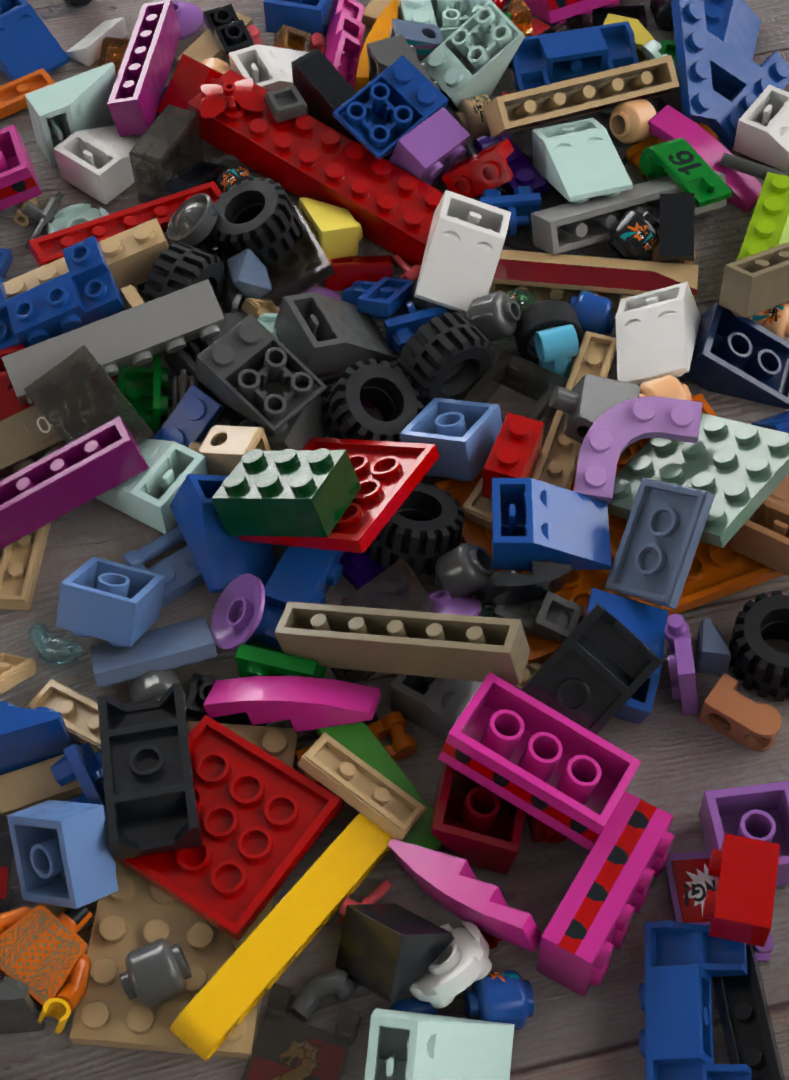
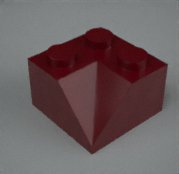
(476, 822)

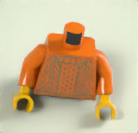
(47, 957)

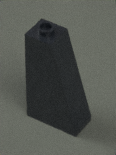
(322, 89)

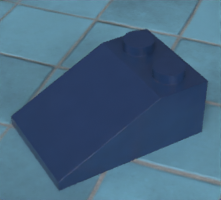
(740, 359)

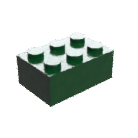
(287, 493)

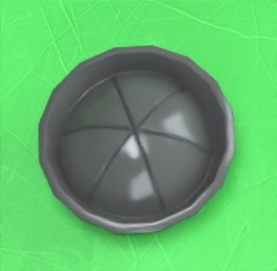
(192, 220)

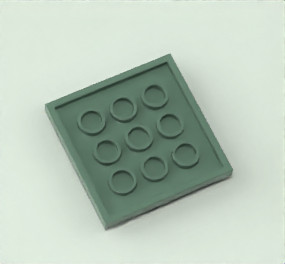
(729, 460)

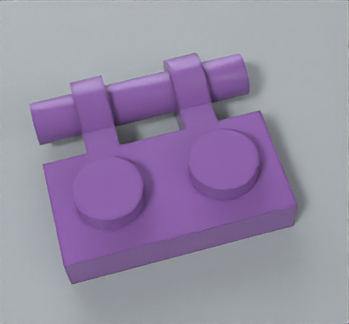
(681, 664)

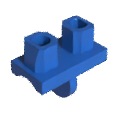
(520, 205)
(404, 325)
(85, 766)

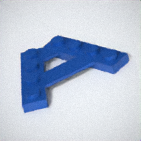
(702, 53)

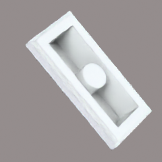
(89, 48)

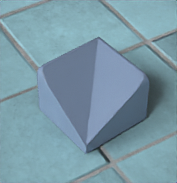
(249, 274)
(711, 650)

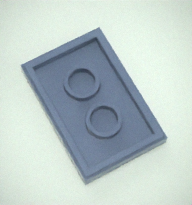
(659, 542)
(154, 650)

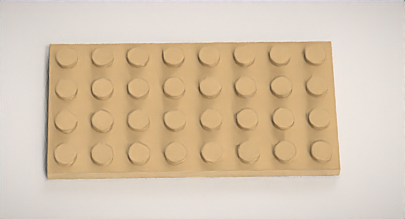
(144, 914)

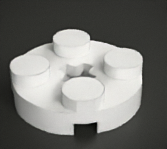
(464, 963)

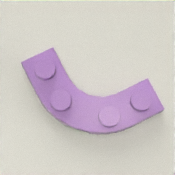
(625, 425)

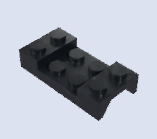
(593, 671)
(148, 776)

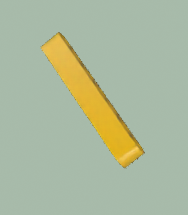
(280, 938)

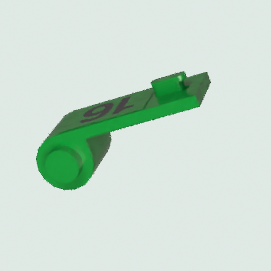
(686, 168)

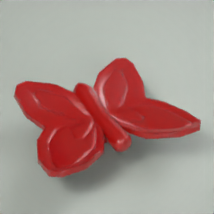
(238, 92)

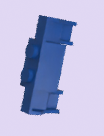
(572, 54)
(64, 302)
(298, 577)
(679, 1001)

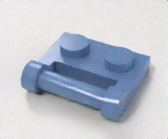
(179, 568)

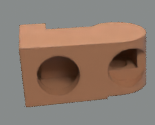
(740, 717)

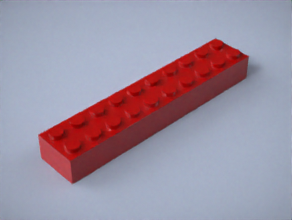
(328, 168)

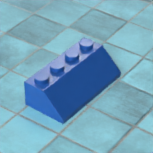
(735, 25)

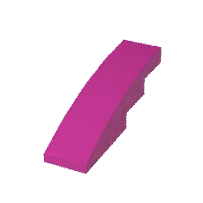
(345, 38)
(672, 124)
(304, 700)
(456, 888)

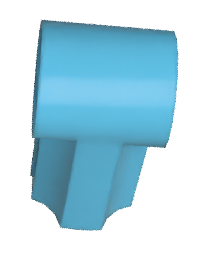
(556, 348)

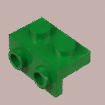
(143, 391)
(268, 661)

